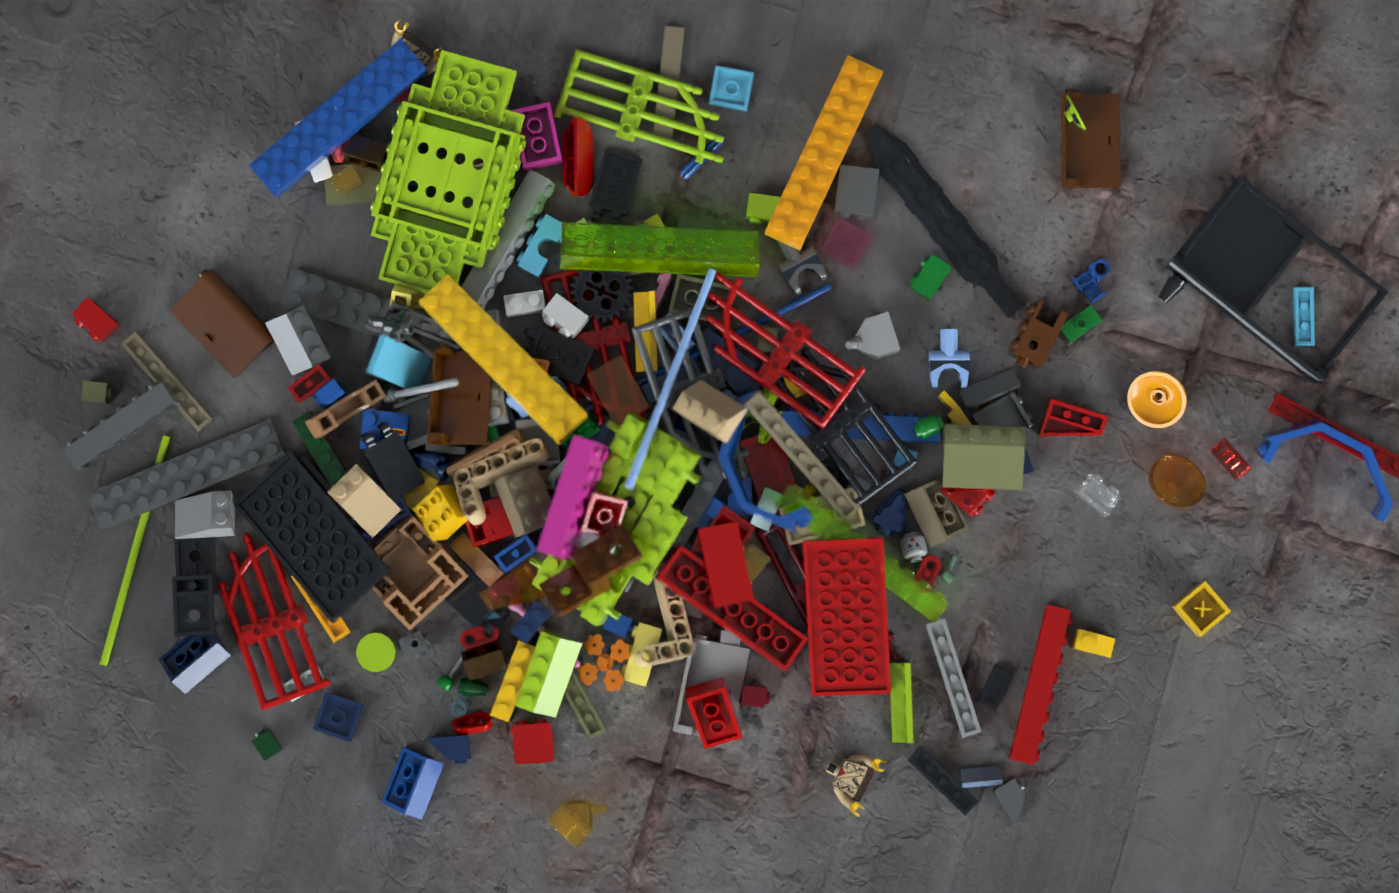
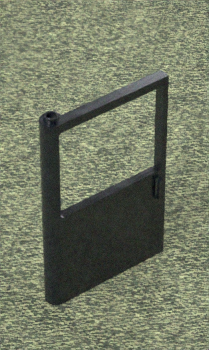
(1243, 252)

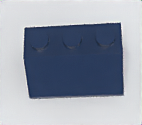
(193, 660)

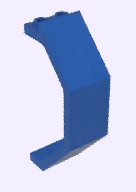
(1274, 439)
(789, 522)

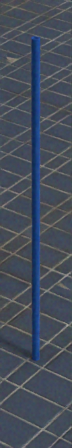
(745, 329)

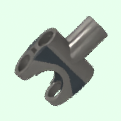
(799, 261)

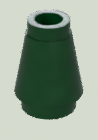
(472, 687)

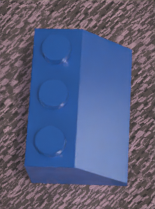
(412, 783)

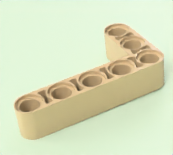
(491, 469)
(670, 621)

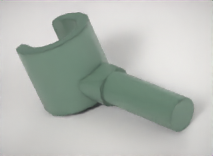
(948, 576)

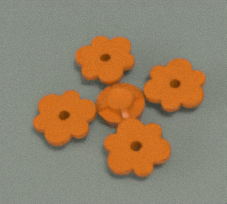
(604, 662)

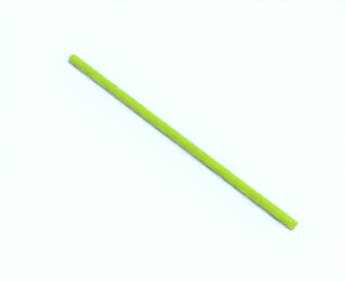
(130, 567)

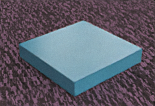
(731, 88)

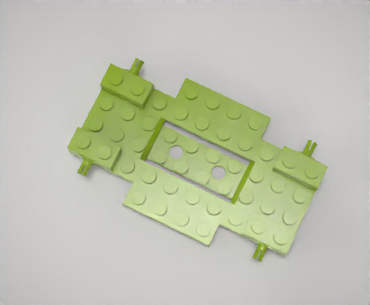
(661, 475)

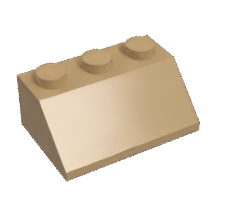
(710, 410)

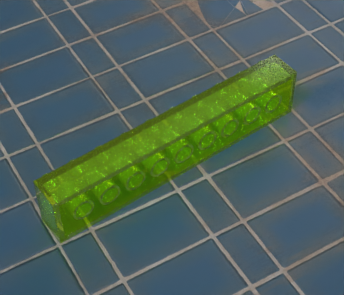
(659, 249)

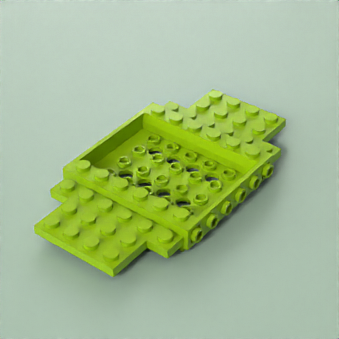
(467, 116)

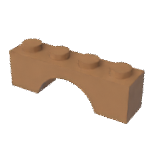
(345, 408)

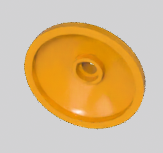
(1150, 408)

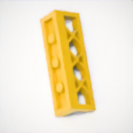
(643, 313)

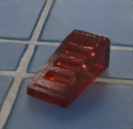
(1246, 467)

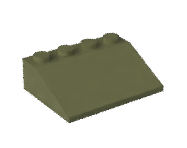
(983, 457)

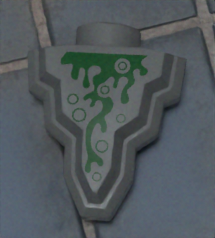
(393, 325)

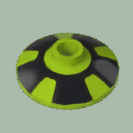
(1072, 114)

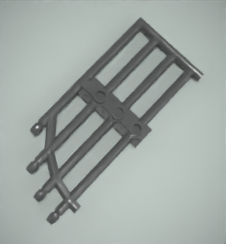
(712, 377)

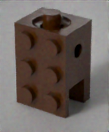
(1035, 337)

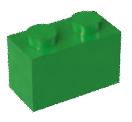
(930, 277)

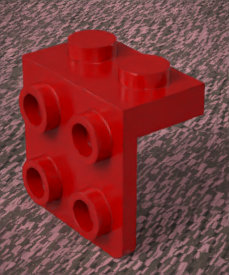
(969, 499)
(532, 741)

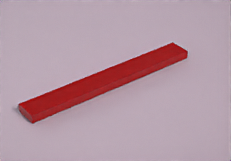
(1299, 414)

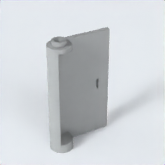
(706, 663)

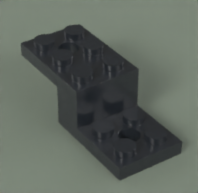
(194, 586)

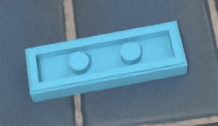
(1303, 316)

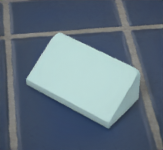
(767, 503)

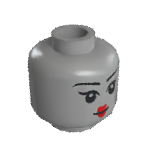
(913, 547)

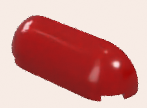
(578, 157)

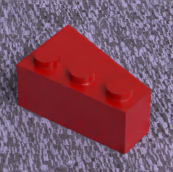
(1070, 420)

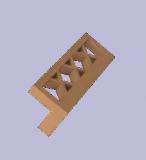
(502, 443)

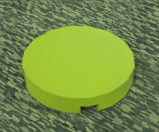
(376, 652)

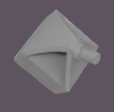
(875, 337)

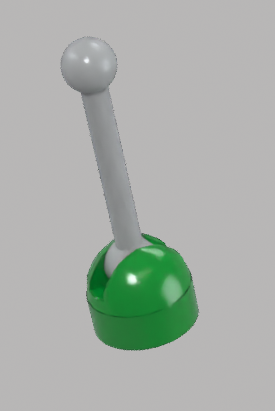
(446, 681)

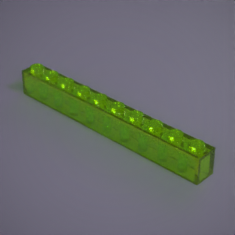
(897, 580)

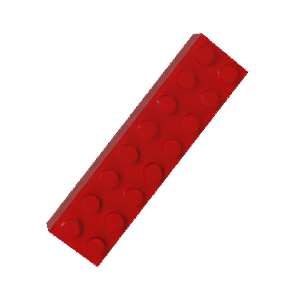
(745, 620)

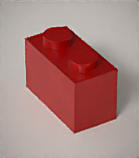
(95, 320)
(308, 383)

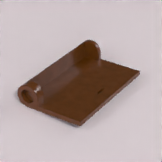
(1091, 155)
(222, 323)
(455, 411)

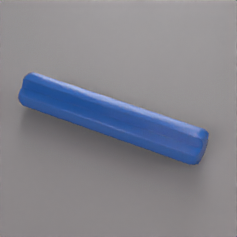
(692, 166)

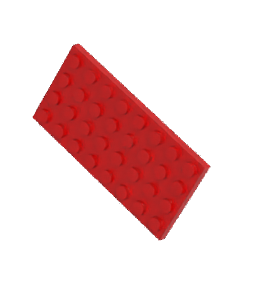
(847, 616)

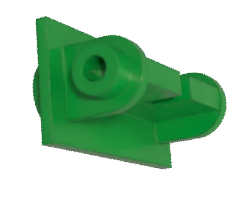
(585, 430)

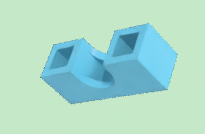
(531, 260)

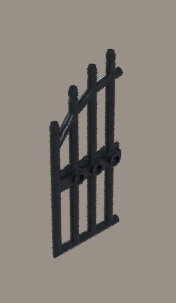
(838, 426)

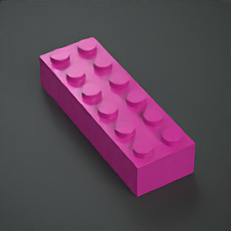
(572, 497)

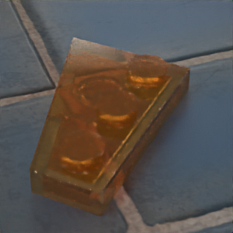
(512, 590)

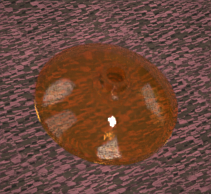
(1182, 476)

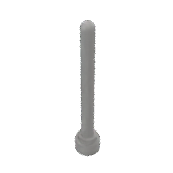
(393, 394)

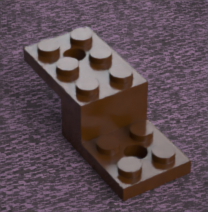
(591, 570)

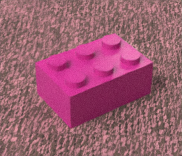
(541, 137)

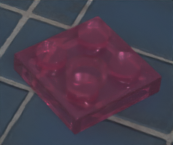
(846, 243)

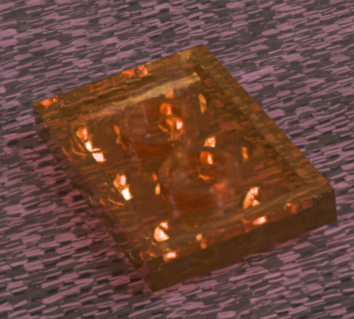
(618, 390)

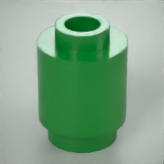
(928, 426)

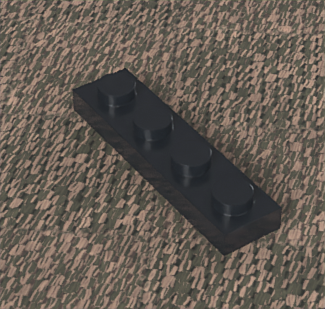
(942, 780)

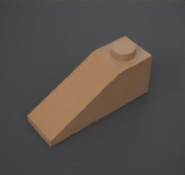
(476, 559)

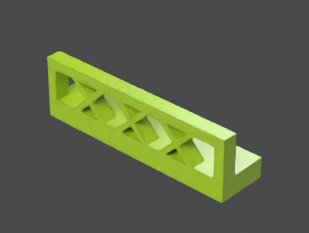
(901, 703)

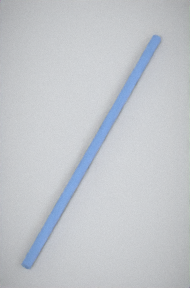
(670, 379)

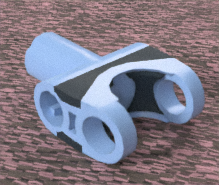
(949, 358)

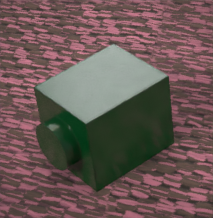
(266, 744)

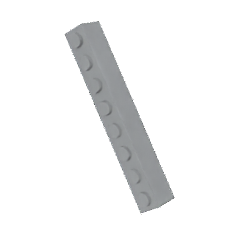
(518, 221)

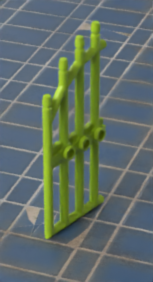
(635, 105)

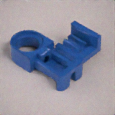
(1089, 283)
(711, 512)

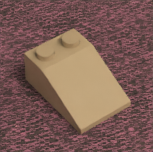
(364, 500)

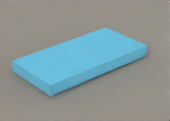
(398, 363)

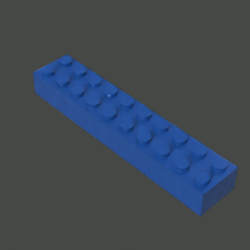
(338, 118)

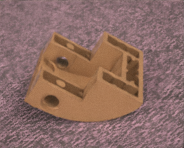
(419, 572)

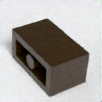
(366, 152)
(484, 660)

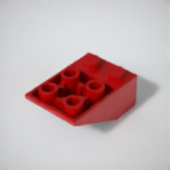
(494, 527)

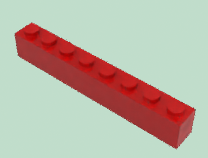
(1039, 685)

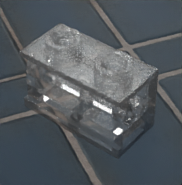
(1097, 494)

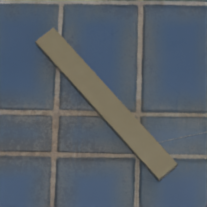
(801, 455)

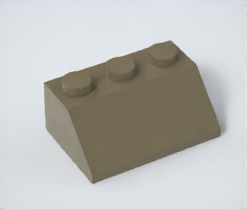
(936, 513)

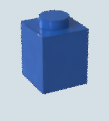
(621, 626)

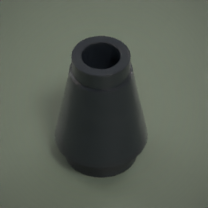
(1172, 287)

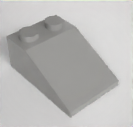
(205, 515)

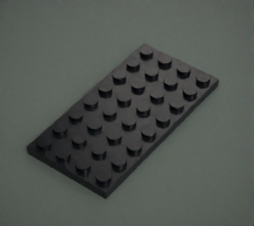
(312, 537)

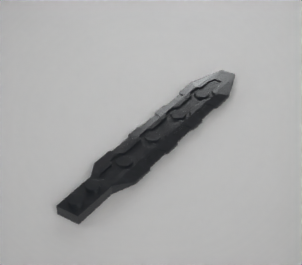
(939, 216)

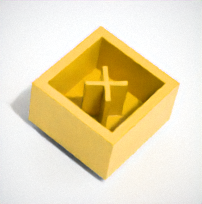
(440, 512)
(1201, 608)

